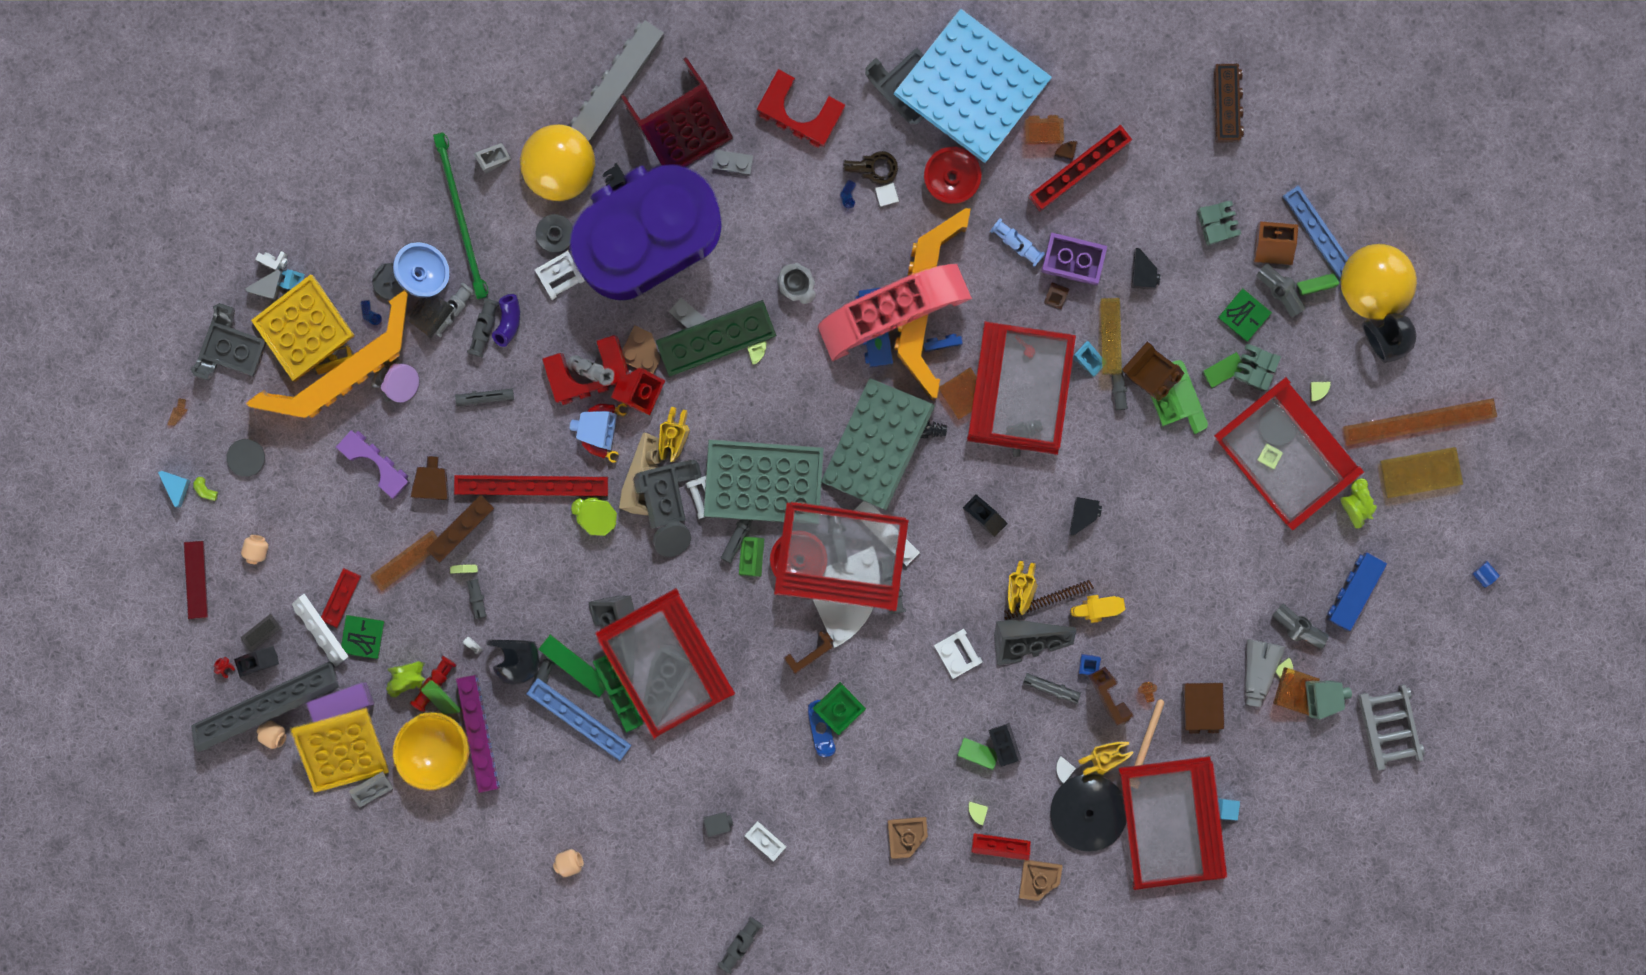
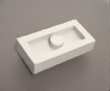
(765, 841)

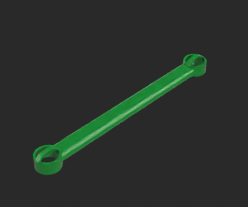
(442, 148)

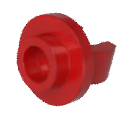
(222, 664)

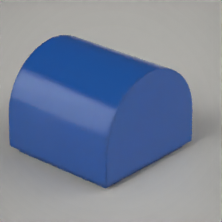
(1486, 574)
(1089, 664)

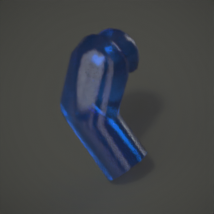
(846, 194)
(369, 315)

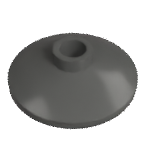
(554, 223)

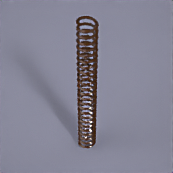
(1059, 592)

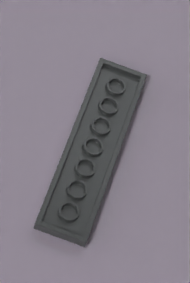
(264, 706)

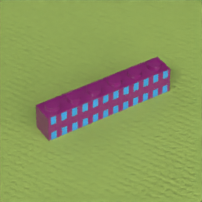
(477, 733)

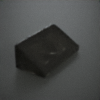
(261, 633)

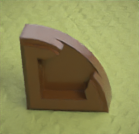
(1067, 150)

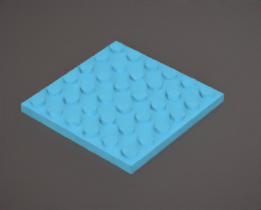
(972, 85)

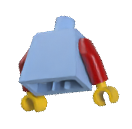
(597, 429)

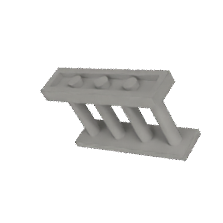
(1376, 739)

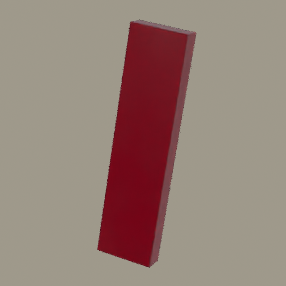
(196, 579)

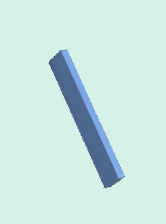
(1316, 229)
(578, 719)

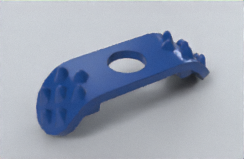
(823, 742)

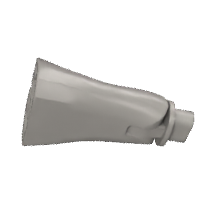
(1260, 669)

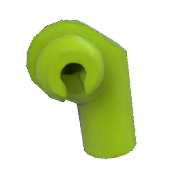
(202, 491)

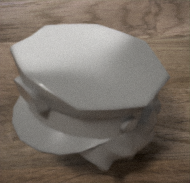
(796, 283)

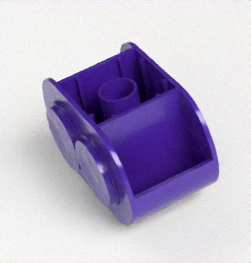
(645, 230)

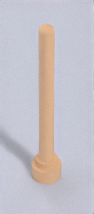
(1149, 733)

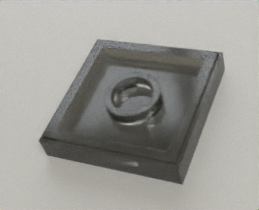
(429, 314)

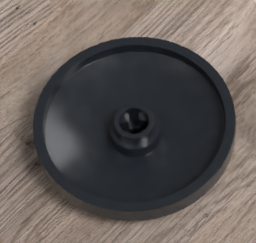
(1070, 808)

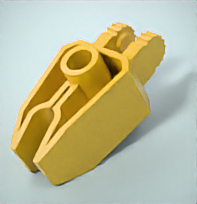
(673, 435)
(1021, 588)
(1096, 608)
(1105, 758)

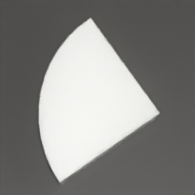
(473, 645)
(1064, 769)

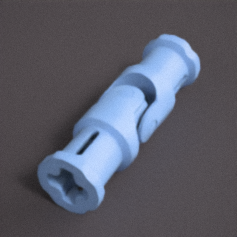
(1012, 238)

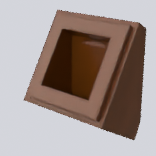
(1056, 295)

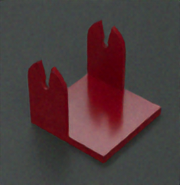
(685, 126)

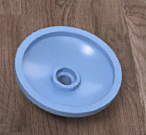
(427, 262)

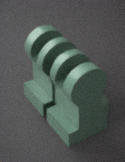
(1215, 231)
(1264, 363)

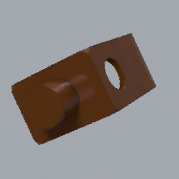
(431, 481)

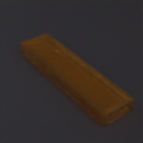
(403, 562)

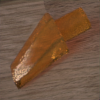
(177, 412)

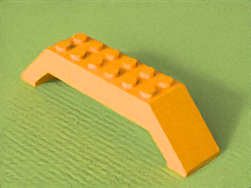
(912, 334)
(345, 374)

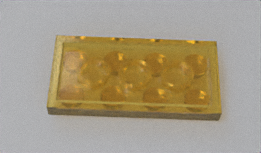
(1421, 472)

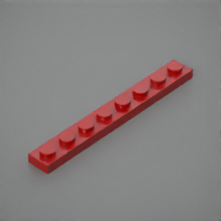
(530, 485)

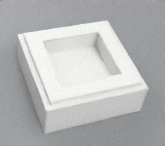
(886, 195)

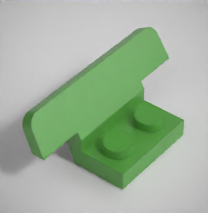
(1181, 403)

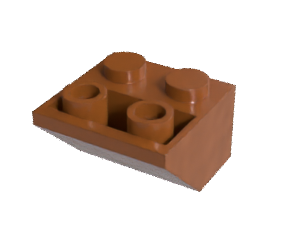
(1275, 243)

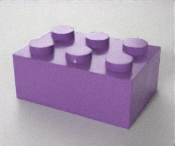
(1074, 259)
(341, 702)

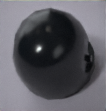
(1382, 337)
(519, 662)

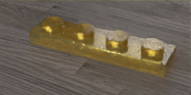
(1111, 336)

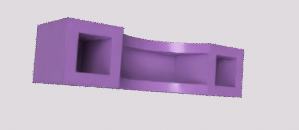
(391, 480)

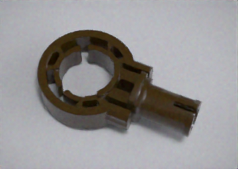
(869, 173)

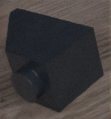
(1144, 272)
(1084, 514)
(985, 515)
(256, 661)

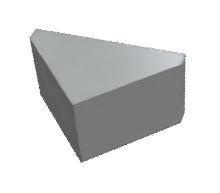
(492, 157)
(267, 286)

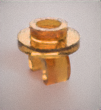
(1147, 689)

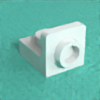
(268, 260)

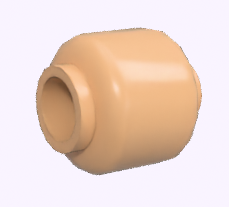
(254, 549)
(271, 734)
(568, 863)

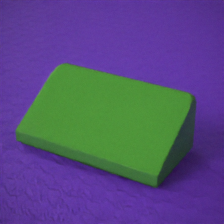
(1317, 284)
(1222, 370)
(751, 556)
(439, 698)
(977, 753)

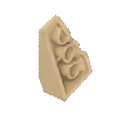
(645, 458)

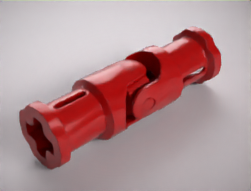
(438, 677)

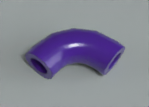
(509, 320)

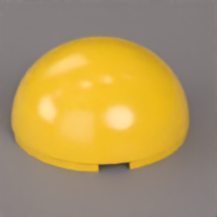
(557, 162)
(1378, 281)
(431, 751)

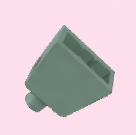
(1326, 698)

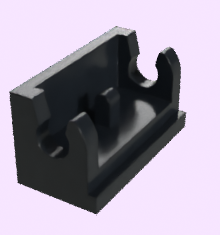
(616, 178)
(1004, 744)

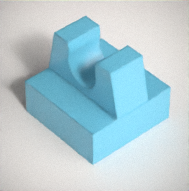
(291, 279)

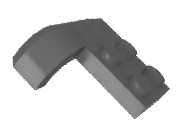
(888, 83)
(227, 346)
(663, 492)

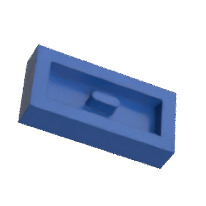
(949, 341)

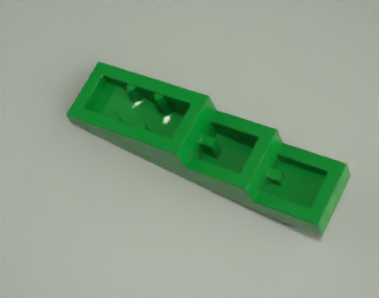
(572, 664)
(618, 695)

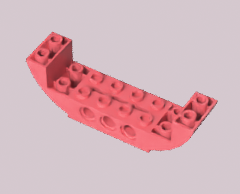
(892, 308)

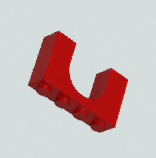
(816, 130)
(566, 388)

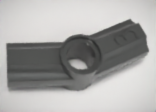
(1282, 289)
(1300, 627)

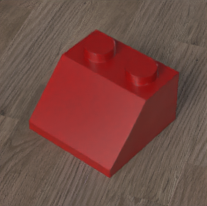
(639, 390)

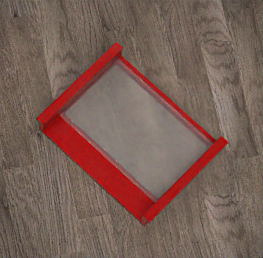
(1021, 388)
(1288, 454)
(841, 555)
(664, 663)
(1173, 822)

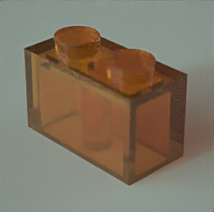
(1044, 131)

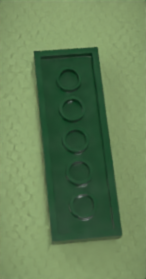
(716, 338)

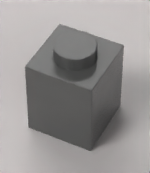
(718, 823)

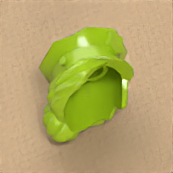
(1359, 504)
(594, 515)
(405, 678)

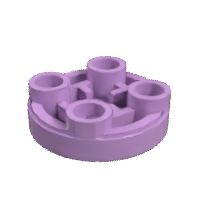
(400, 382)

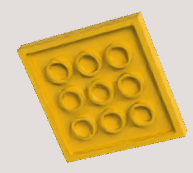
(302, 328)
(340, 750)

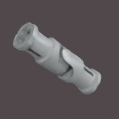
(460, 298)
(591, 370)

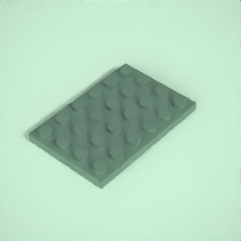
(878, 443)
(760, 479)

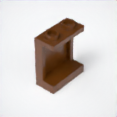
(1153, 372)
(796, 667)
(1102, 681)
(1203, 707)

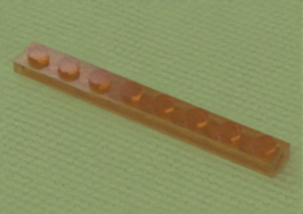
(1420, 421)

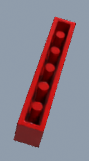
(1080, 168)

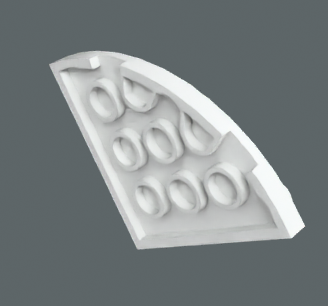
(842, 619)

